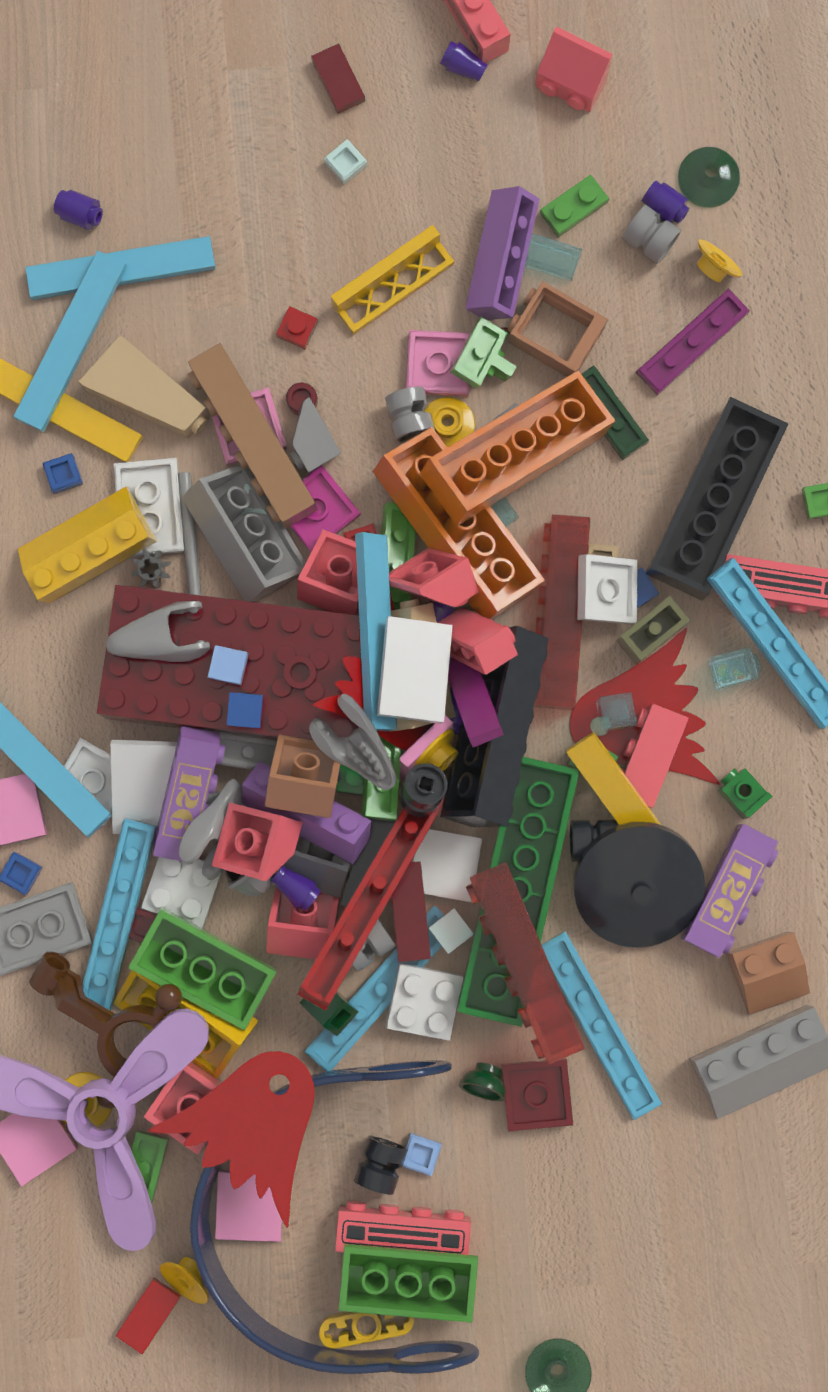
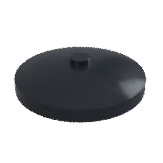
(638, 884)

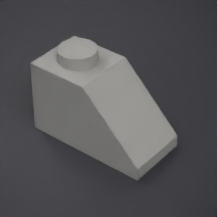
(311, 439)

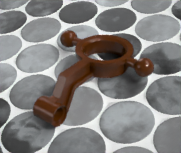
(55, 979)

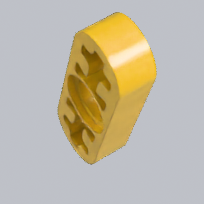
(359, 1337)

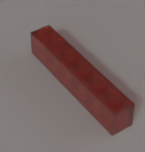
(566, 540)
(526, 963)

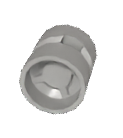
(651, 234)
(409, 412)
(377, 943)

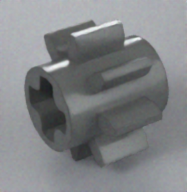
(143, 563)

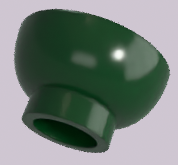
(484, 1082)

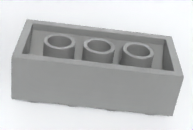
(249, 546)
(763, 1060)

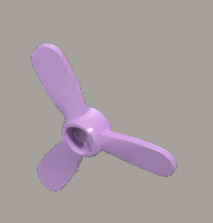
(154, 1061)

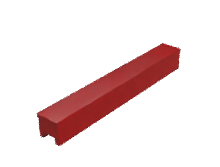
(365, 908)

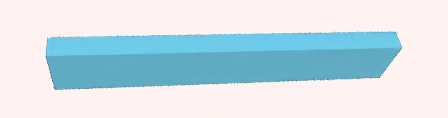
(142, 265)
(70, 341)
(373, 611)
(772, 639)
(50, 775)
(118, 911)
(370, 1002)
(600, 1027)

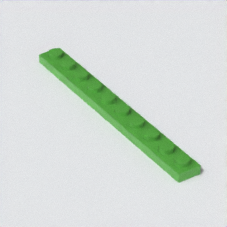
(400, 534)

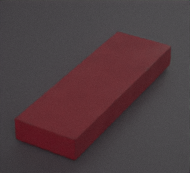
(411, 916)

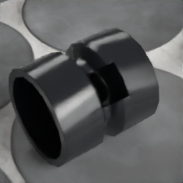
(423, 790)
(583, 833)
(380, 1166)

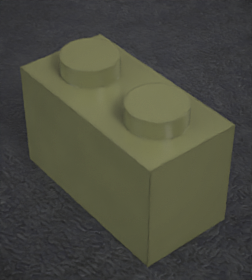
(653, 630)

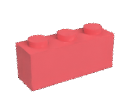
(479, 641)
(653, 750)

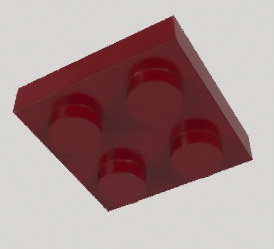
(537, 1095)

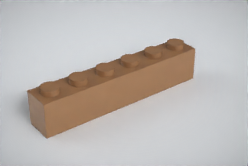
(252, 435)

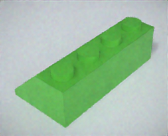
(203, 968)
(408, 1283)

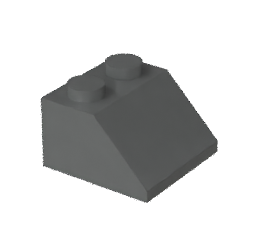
(319, 866)

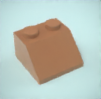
(301, 778)
(769, 972)

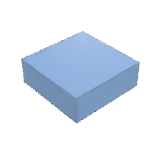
(228, 665)
(421, 1154)

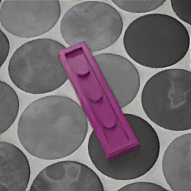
(692, 341)
(474, 703)

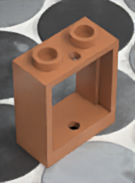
(569, 306)

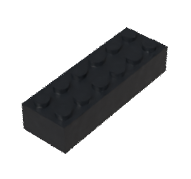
(716, 498)
(487, 775)

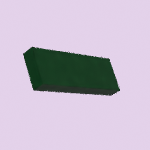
(625, 433)

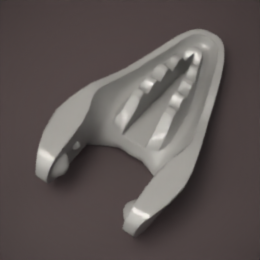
(151, 637)
(359, 751)
(209, 827)

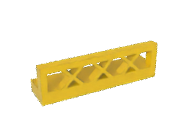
(385, 270)

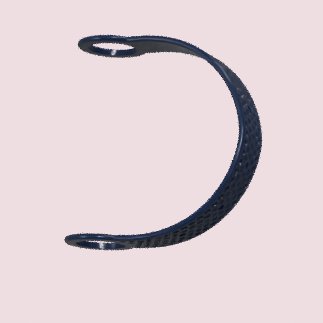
(280, 1343)

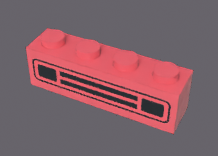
(481, 27)
(788, 584)
(403, 1229)

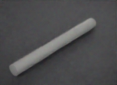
(189, 537)

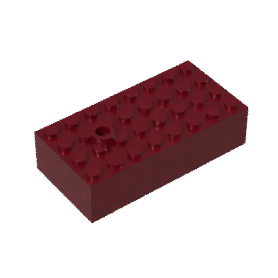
(290, 661)

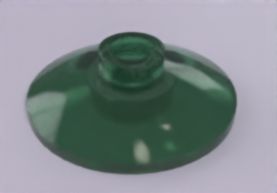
(707, 190)
(576, 1365)

